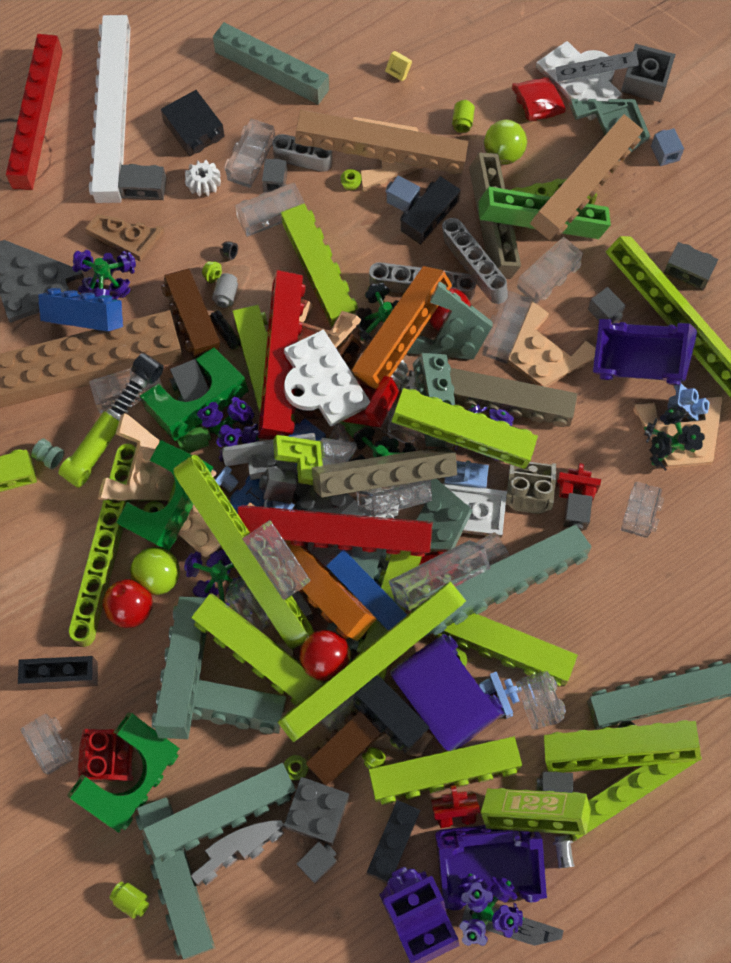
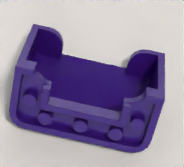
(644, 351)
(446, 693)
(490, 854)

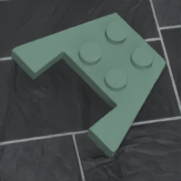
(609, 113)
(460, 332)
(448, 517)

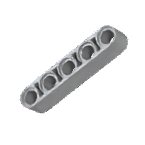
(475, 260)
(393, 271)

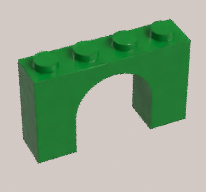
(181, 417)
(163, 525)
(117, 808)

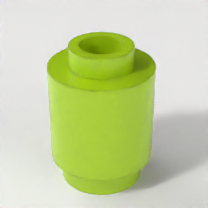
(463, 116)
(129, 899)

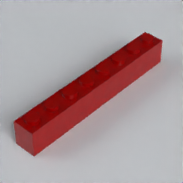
(34, 112)
(282, 332)
(343, 529)

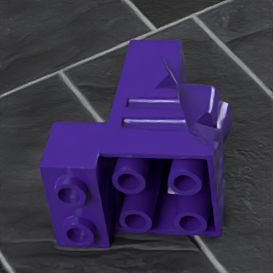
(418, 915)

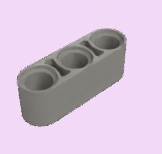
(293, 154)

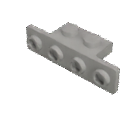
(259, 456)

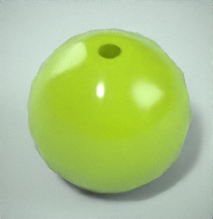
(506, 140)
(155, 570)

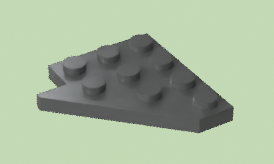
(26, 275)

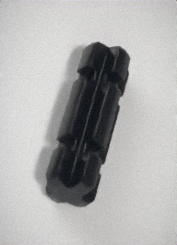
(225, 329)

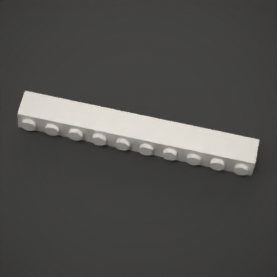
(111, 108)

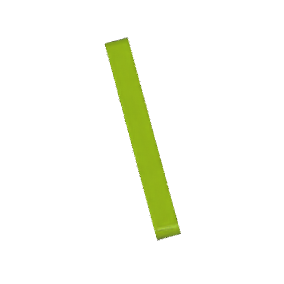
(229, 531)
(101, 554)
(371, 661)

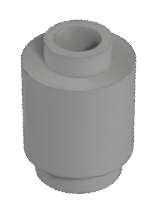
(225, 290)

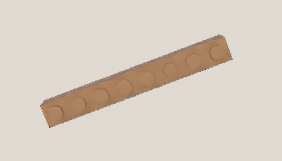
(381, 142)
(586, 177)

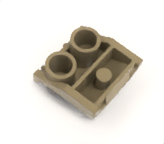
(531, 488)

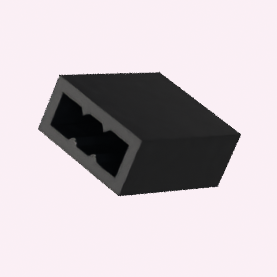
(192, 123)

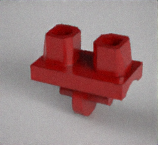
(578, 480)
(455, 805)

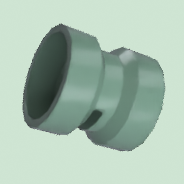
(48, 454)

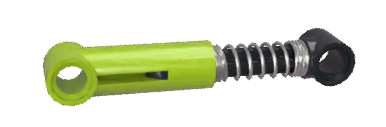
(78, 467)

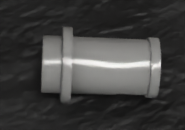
(564, 851)

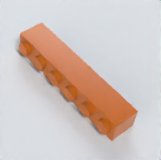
(400, 328)
(332, 596)

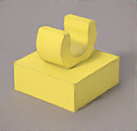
(398, 65)

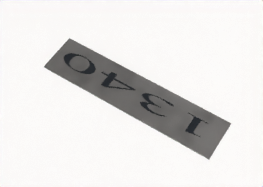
(597, 66)
(530, 932)

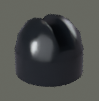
(229, 250)

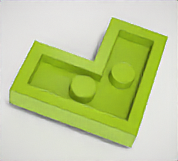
(300, 451)

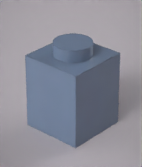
(667, 147)
(402, 193)

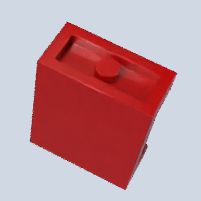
(380, 403)

